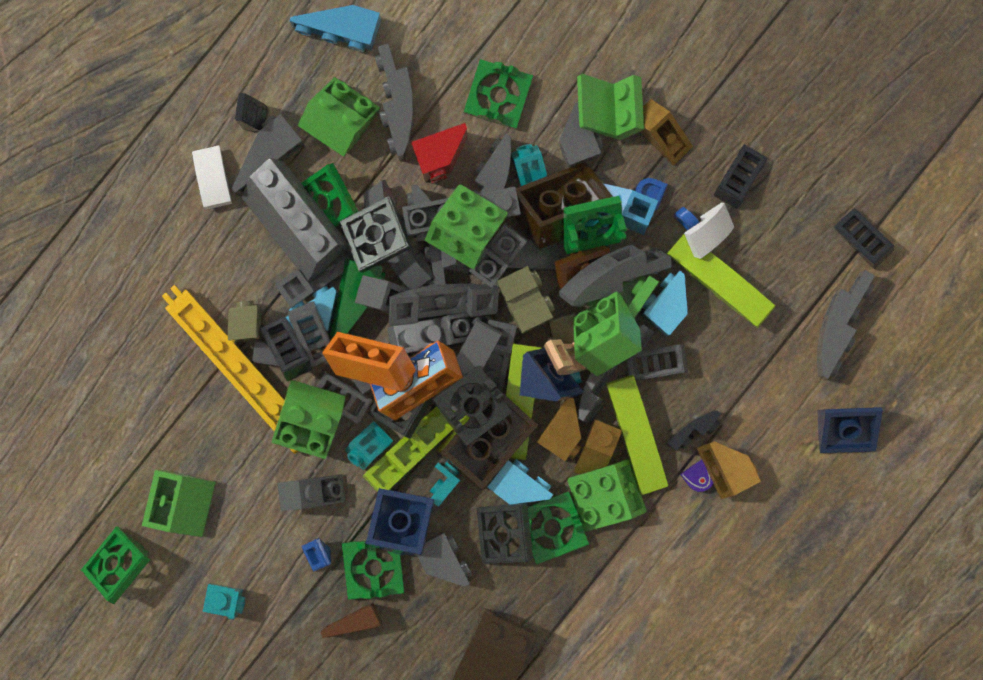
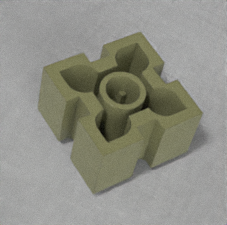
(525, 301)

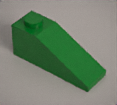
(346, 309)

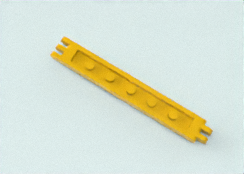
(225, 355)

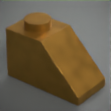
(664, 132)
(563, 432)
(597, 447)
(728, 469)

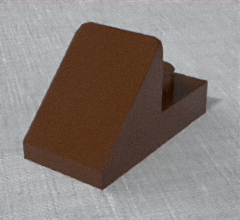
(570, 266)

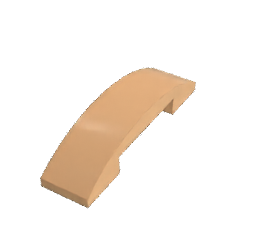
(563, 357)

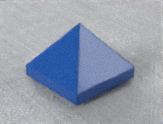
(317, 554)

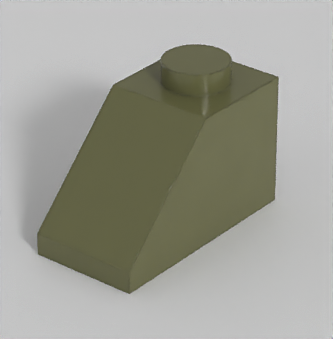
(245, 322)

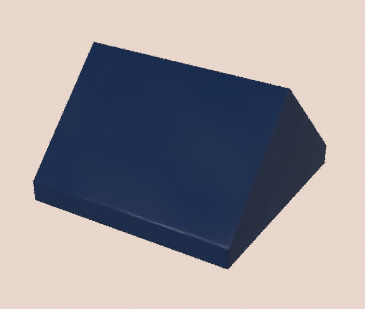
(542, 381)
(849, 429)
(400, 522)

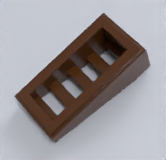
(360, 620)

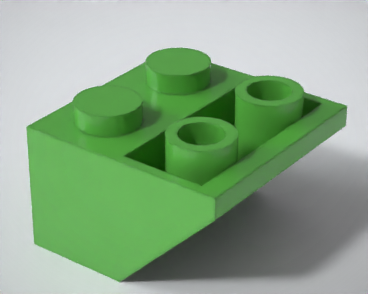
(338, 116)
(605, 335)
(308, 419)
(178, 503)

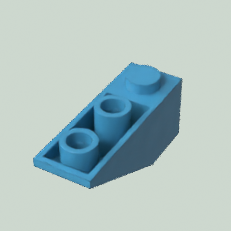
(344, 24)
(636, 208)

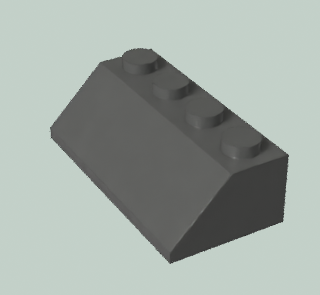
(293, 218)

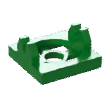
(486, 69)
(330, 174)
(589, 211)
(578, 537)
(102, 557)
(357, 591)

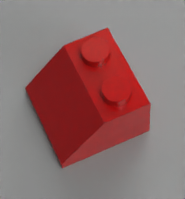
(439, 152)

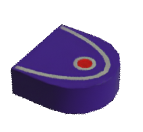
(697, 477)

